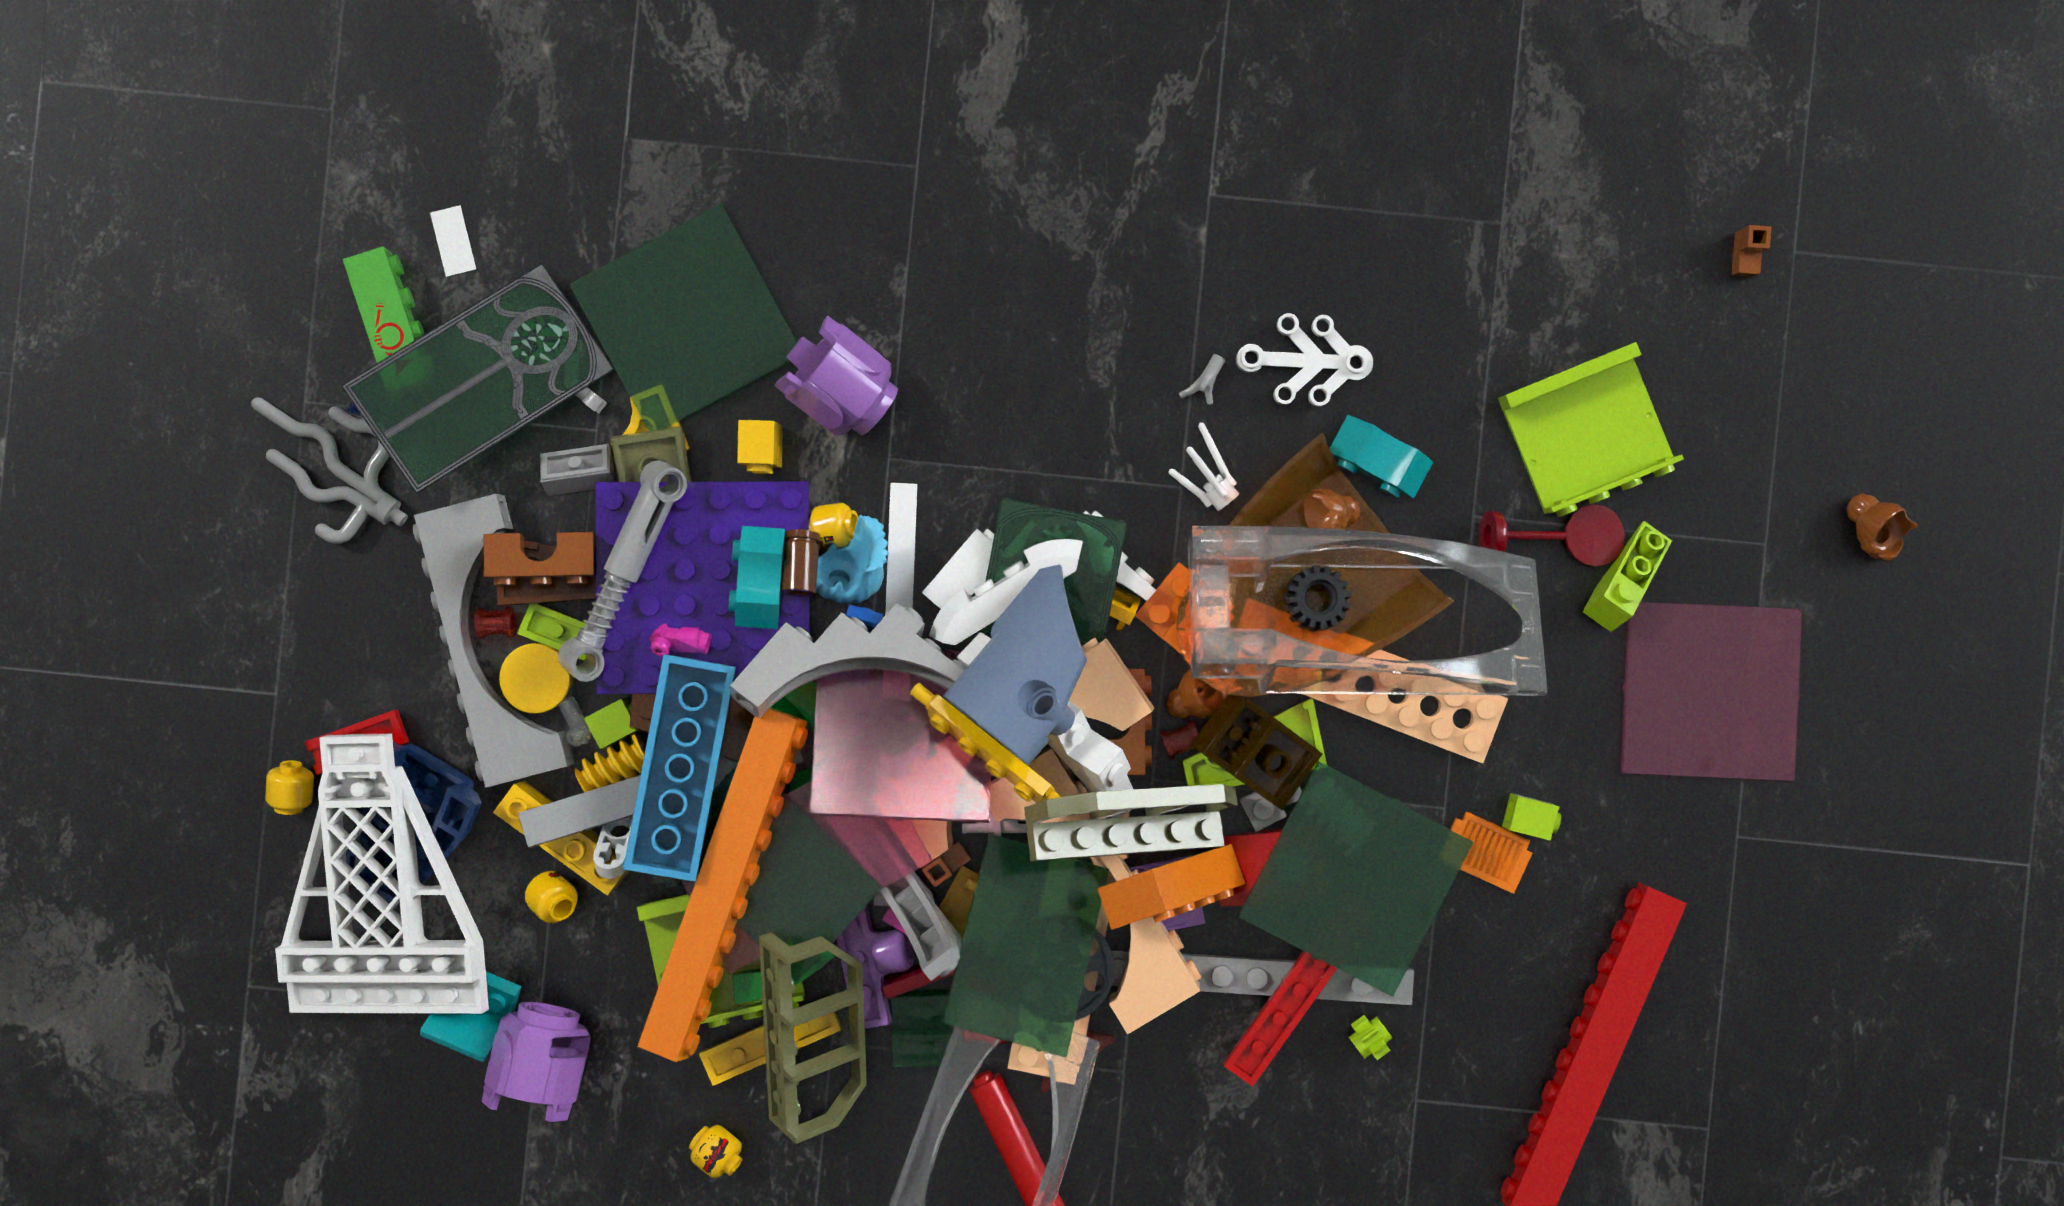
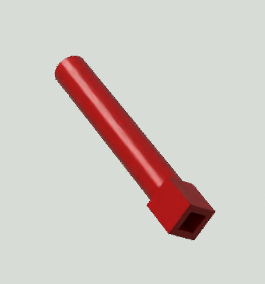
(1010, 1134)

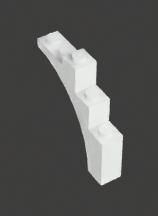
(970, 566)
(1089, 755)

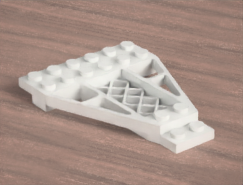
(383, 972)

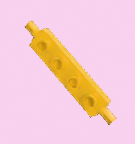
(976, 741)

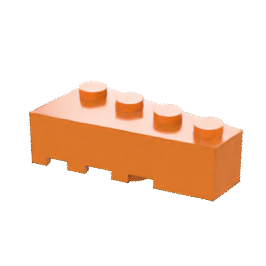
(1172, 888)

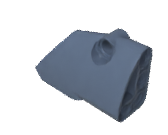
(1026, 670)

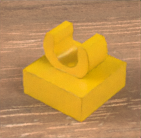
(1124, 607)

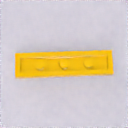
(748, 1048)

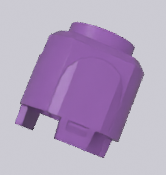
(839, 380)
(538, 1058)

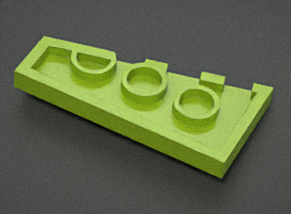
(1299, 718)

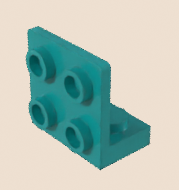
(474, 1033)

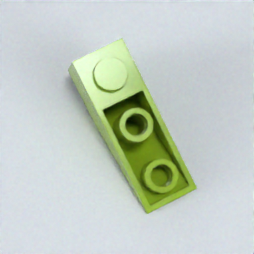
(1627, 578)

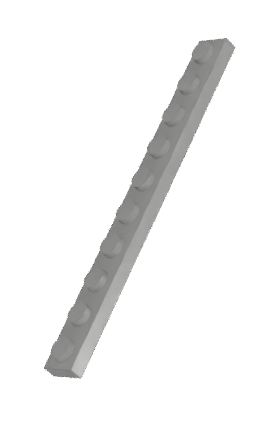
(1264, 975)

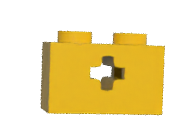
(760, 445)

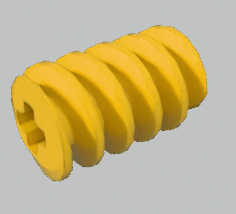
(614, 767)

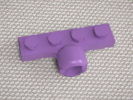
(880, 955)

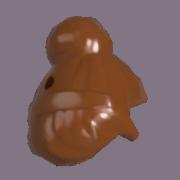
(1330, 510)
(1879, 526)
(1186, 700)

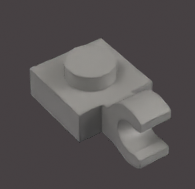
(1262, 812)

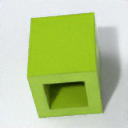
(611, 723)
(1531, 817)

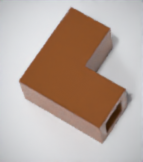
(1748, 250)
(946, 863)

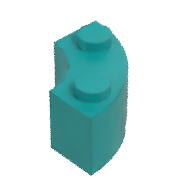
(1380, 457)
(759, 577)

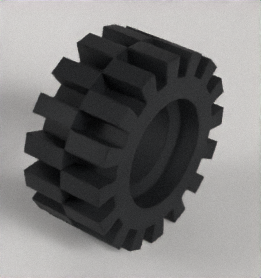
(1331, 583)

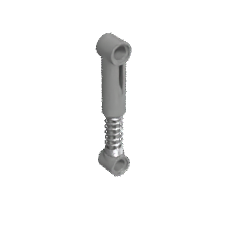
(624, 566)

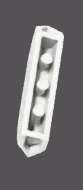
(967, 614)

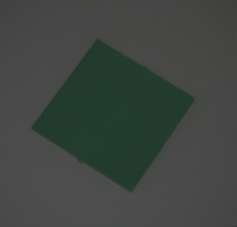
(685, 319)
(1355, 879)

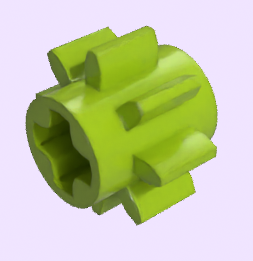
(1370, 1037)

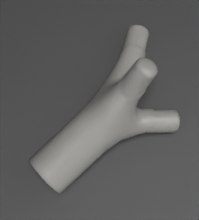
(1206, 380)

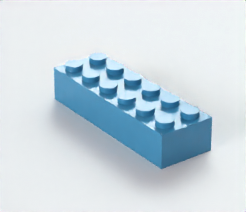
(679, 768)

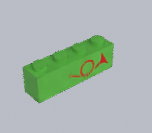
(383, 301)

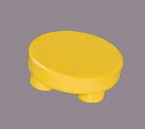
(534, 678)

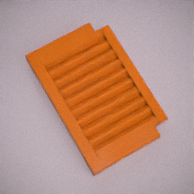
(1496, 852)

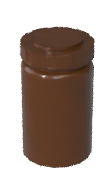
(800, 562)

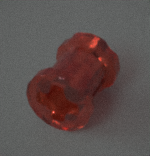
(495, 622)
(1179, 739)

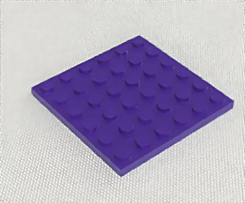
(691, 575)

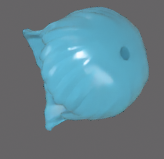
(856, 570)

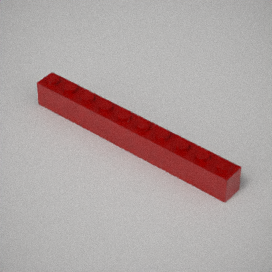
(1594, 1048)

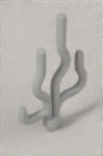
(368, 495)

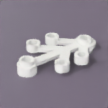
(1310, 360)

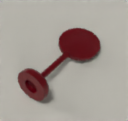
(1591, 534)

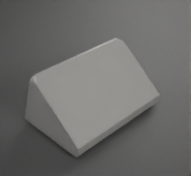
(576, 469)

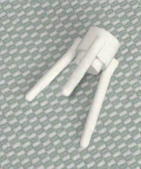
(1218, 490)

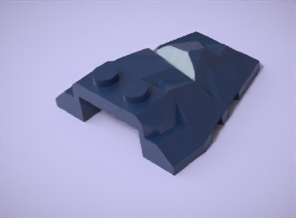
(446, 801)

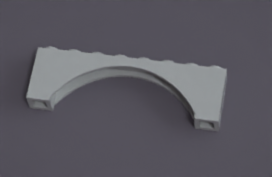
(503, 738)

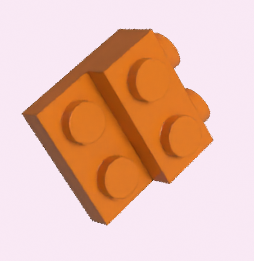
(1162, 607)

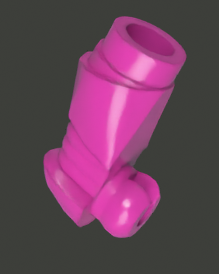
(679, 640)

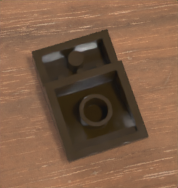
(1257, 749)

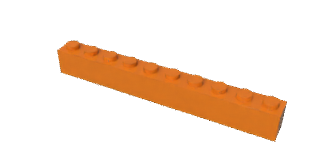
(722, 885)

